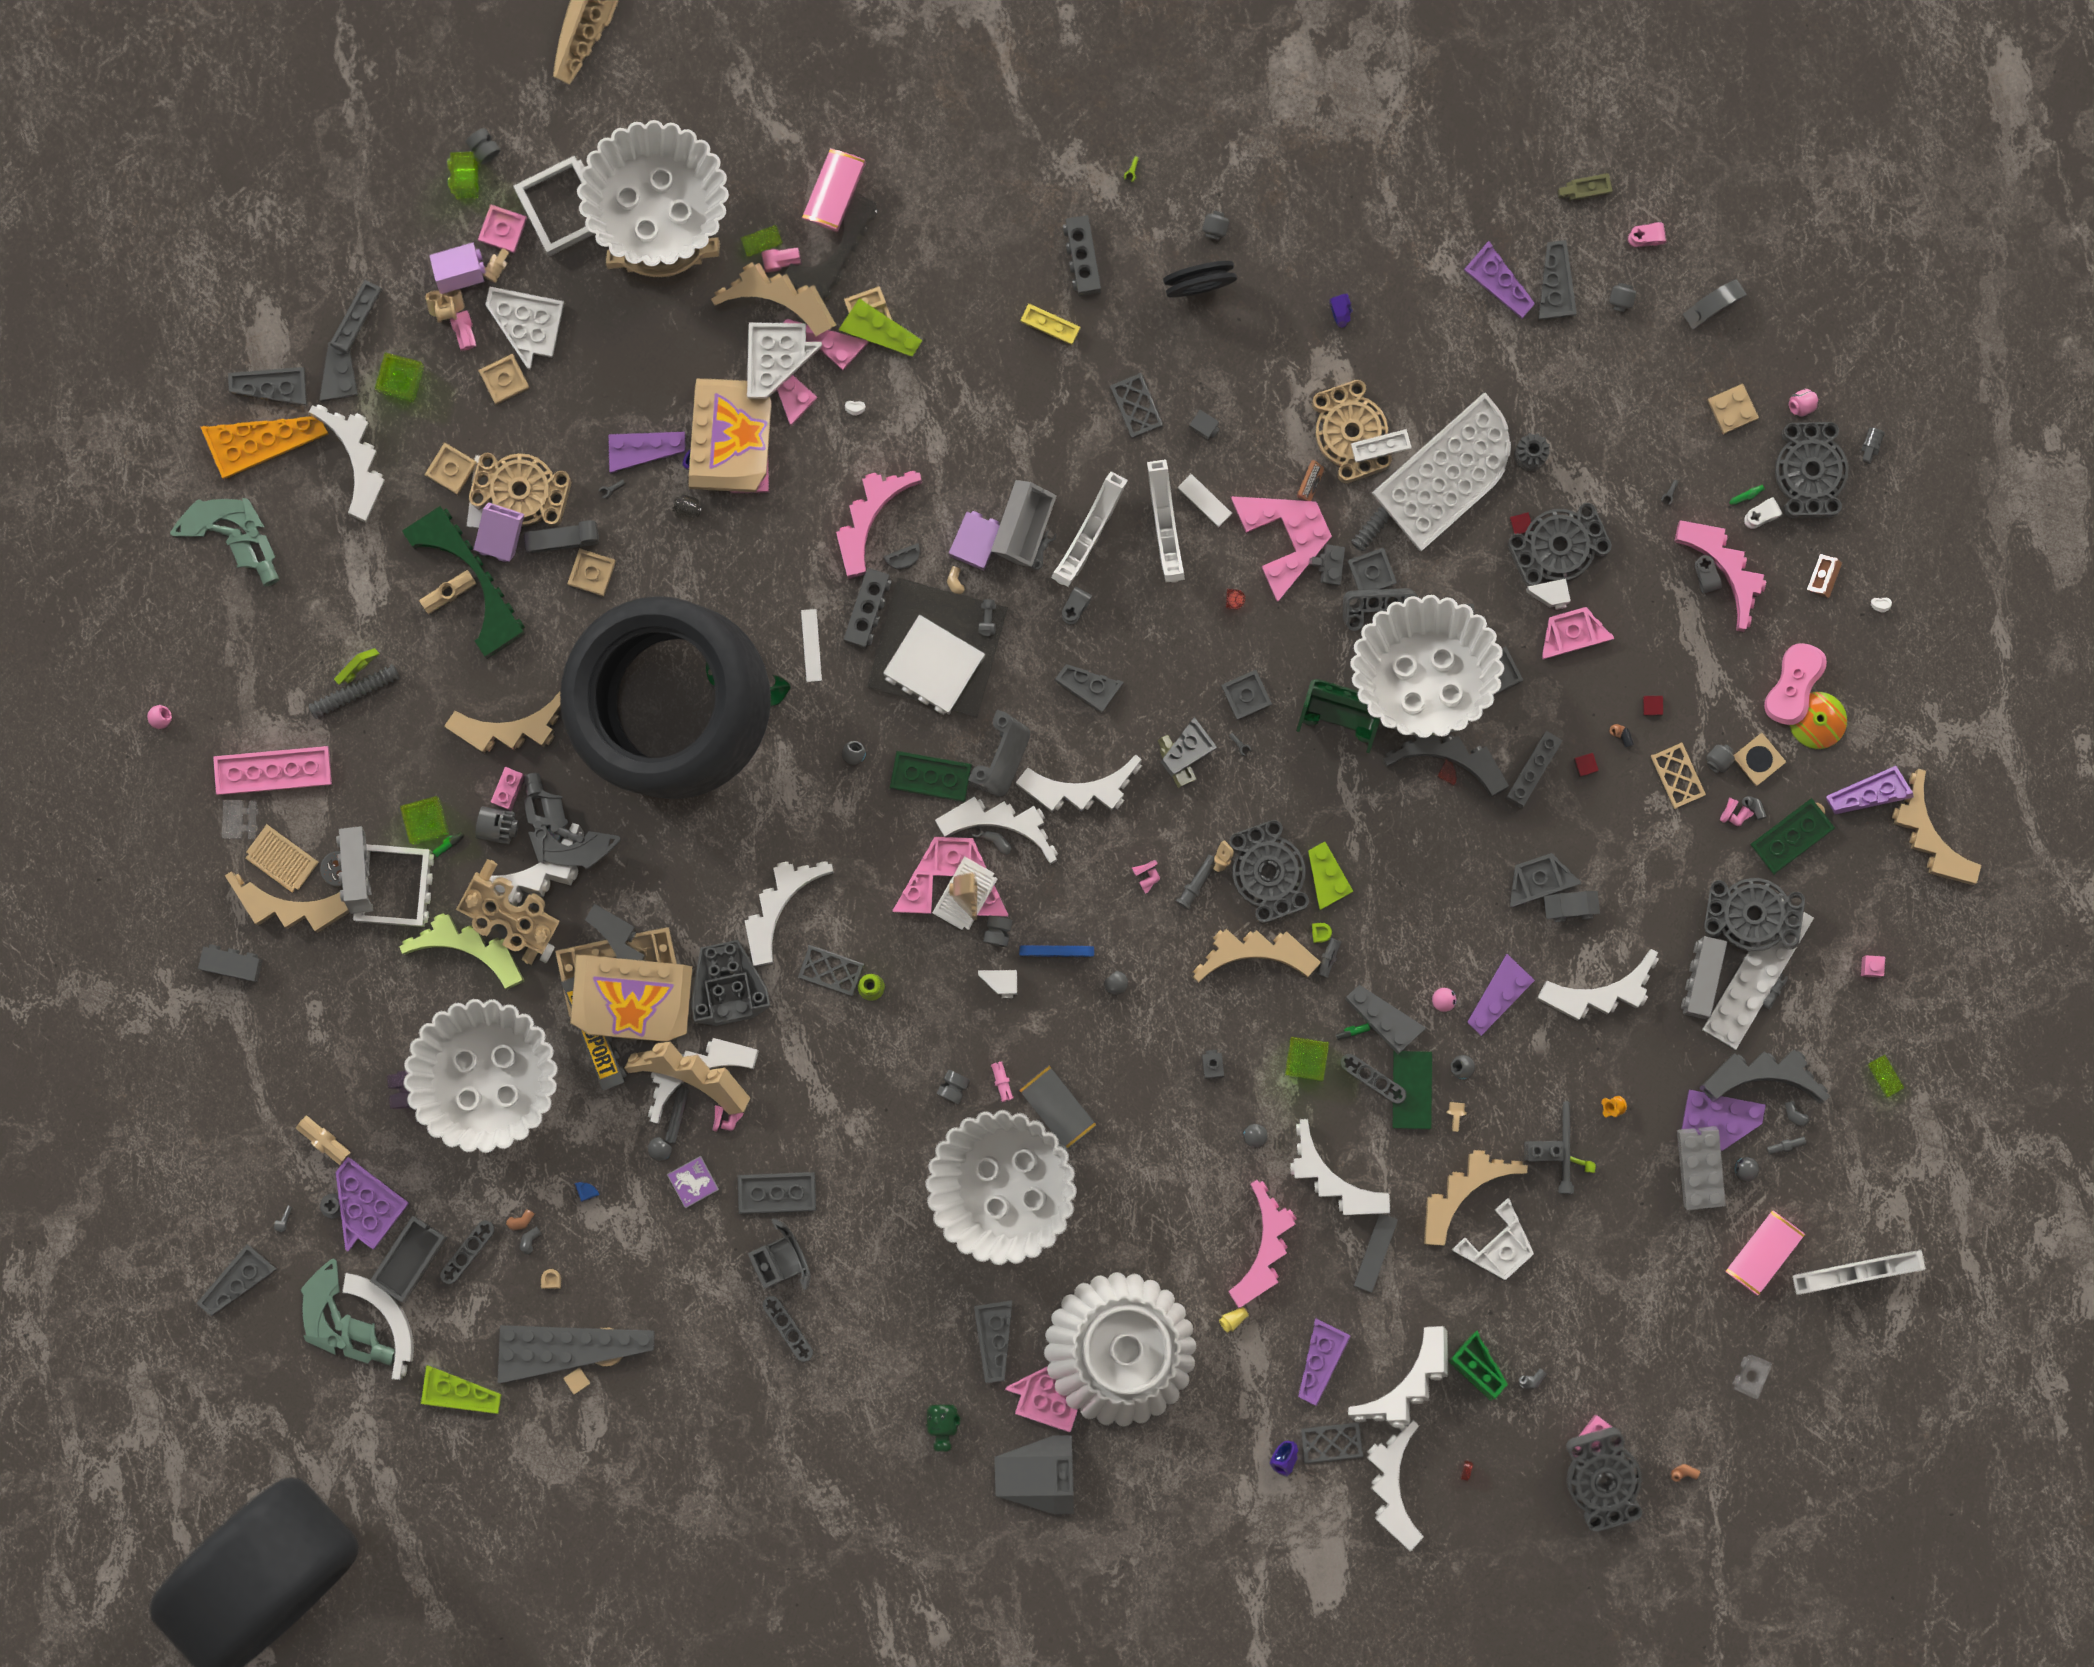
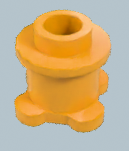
(1614, 1107)

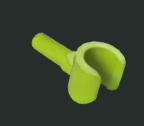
(1132, 169)
(1589, 1166)

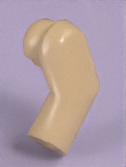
(953, 581)

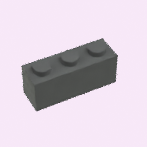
(230, 963)

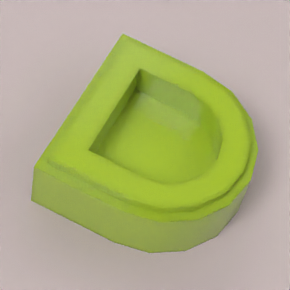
(1321, 932)

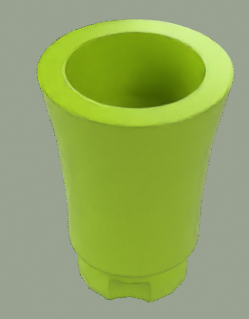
(874, 993)

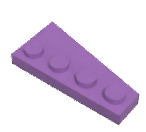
(1323, 1356)

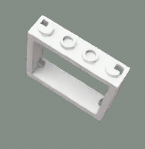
(520, 187)
(424, 895)

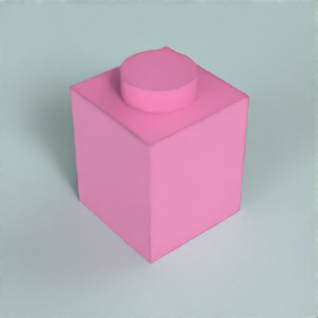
(1873, 966)

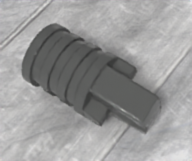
(1872, 444)

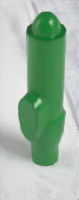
(1751, 493)

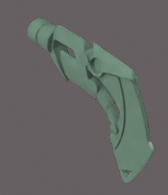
(202, 517)
(317, 1293)

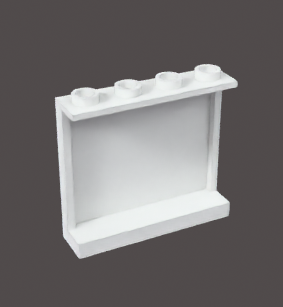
(933, 665)

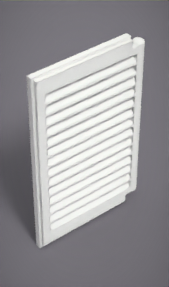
(950, 910)

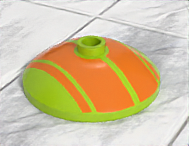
(1821, 734)

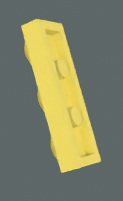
(1050, 324)

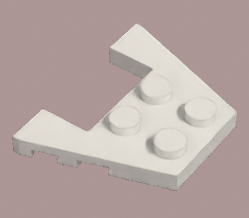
(1505, 1251)

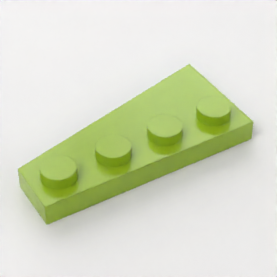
(876, 327)
(454, 1392)

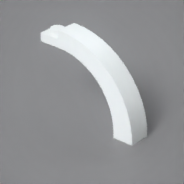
(393, 1313)

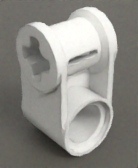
(1764, 512)

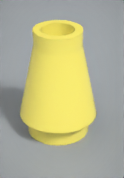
(1233, 1319)

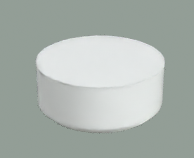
(547, 953)

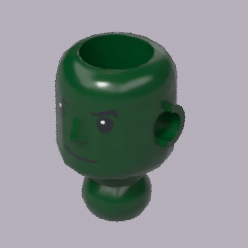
(942, 1423)

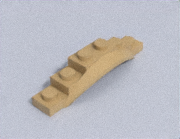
(663, 269)

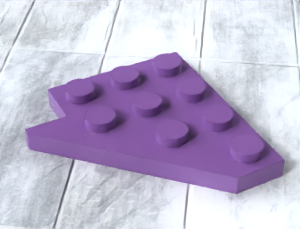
(1730, 1115)
(365, 1205)

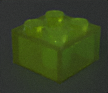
(464, 174)
(399, 377)
(424, 820)
(1306, 1059)

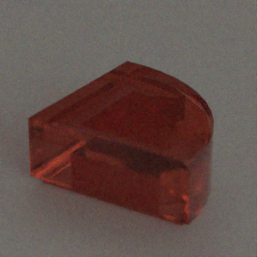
(1448, 773)

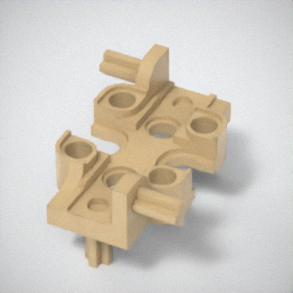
(483, 890)

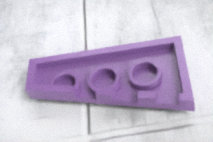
(1495, 277)
(640, 448)
(1873, 791)
(1502, 991)

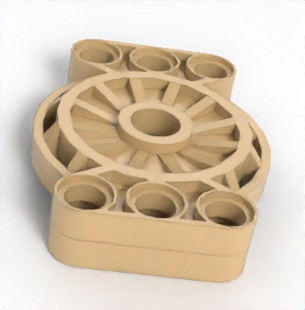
(1340, 415)
(513, 473)

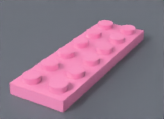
(272, 770)

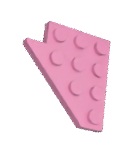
(1042, 1402)

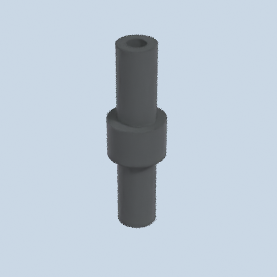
(1786, 1145)

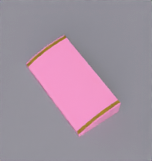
(834, 189)
(1765, 1253)

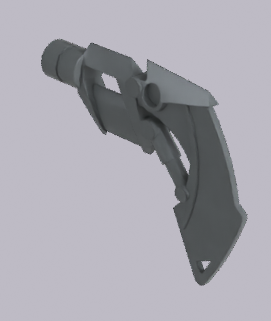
(584, 852)

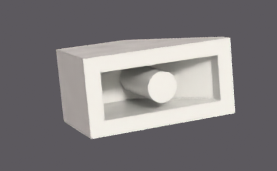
(1551, 594)
(1000, 981)

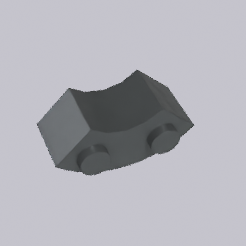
(1570, 905)

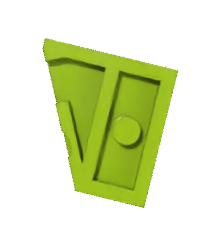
(358, 663)

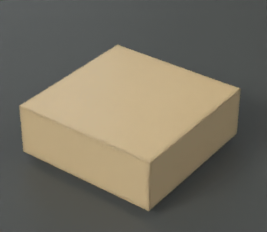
(576, 1380)

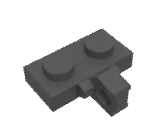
(1330, 564)

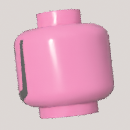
(1803, 402)

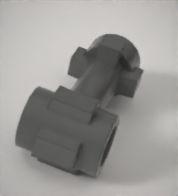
(987, 628)

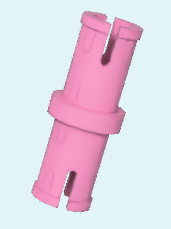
(1002, 1081)

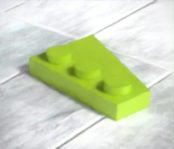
(1327, 876)

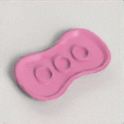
(1790, 697)

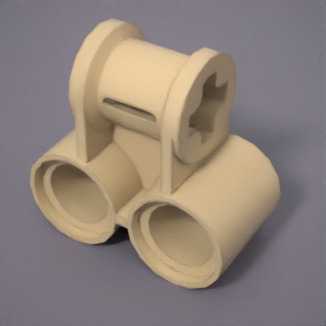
(444, 305)

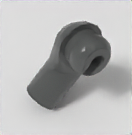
(1754, 805)

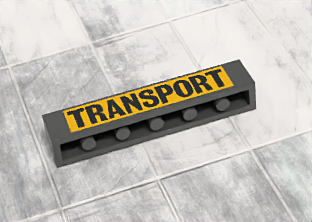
(600, 1051)

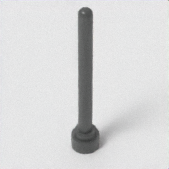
(1566, 1186)

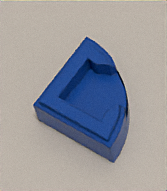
(586, 1191)

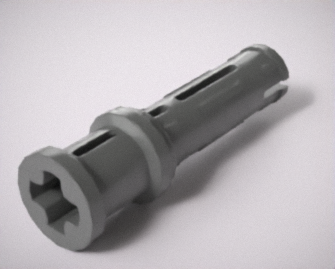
(1192, 890)

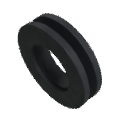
(1199, 279)

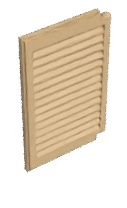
(281, 859)

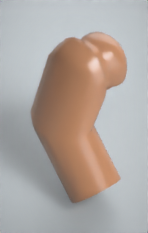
(520, 1223)
(1683, 1471)

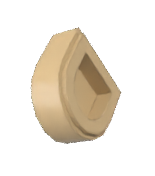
(550, 1279)

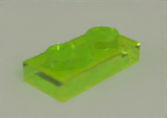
(761, 240)
(1885, 1076)

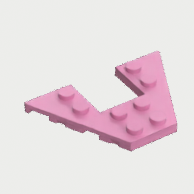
(838, 348)
(1304, 526)
(943, 860)

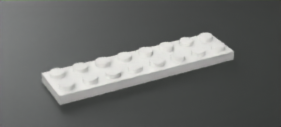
(1750, 988)

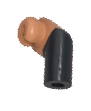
(1623, 733)

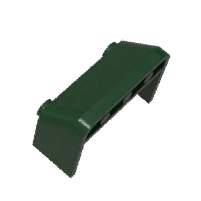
(1340, 707)

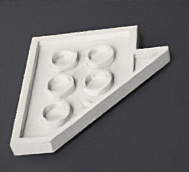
(527, 321)
(775, 355)

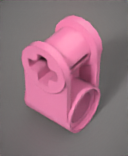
(1650, 235)

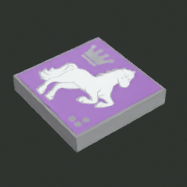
(693, 1182)

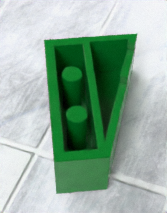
(1478, 1367)

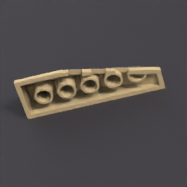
(579, 32)
(965, 893)

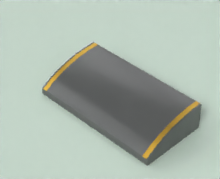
(1057, 1107)

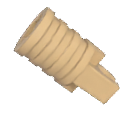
(495, 266)

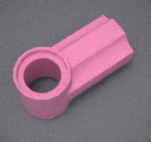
(775, 260)
(463, 330)

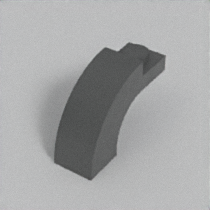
(1714, 303)

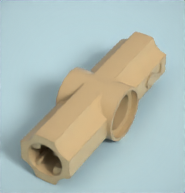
(458, 584)
(323, 1140)

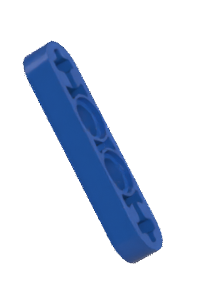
(1056, 951)

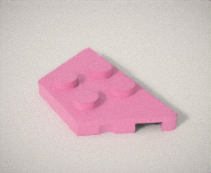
(1573, 632)

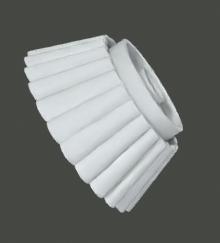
(652, 193)
(1427, 666)
(480, 1075)
(1001, 1187)
(1120, 1349)

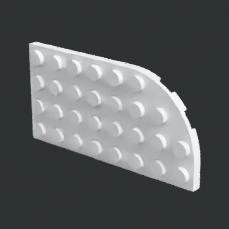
(1448, 473)

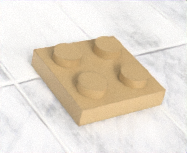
(1733, 409)

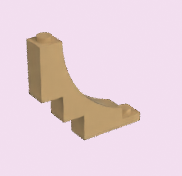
(264, 906)

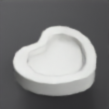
(855, 408)
(1881, 605)

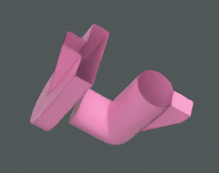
(1737, 820)
(1147, 883)
(727, 1125)

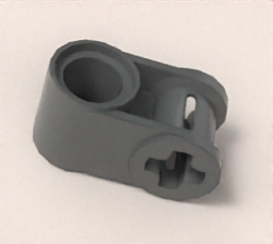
(1708, 578)
(1077, 603)

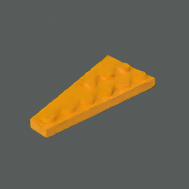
(251, 443)

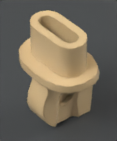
(1223, 856)
(1456, 1110)

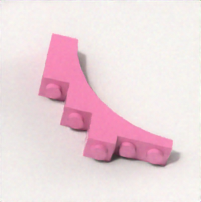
(878, 493)
(1731, 562)
(1274, 1223)

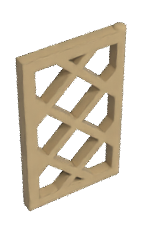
(1686, 761)

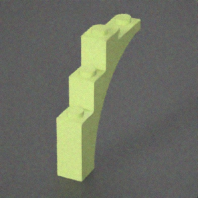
(446, 935)

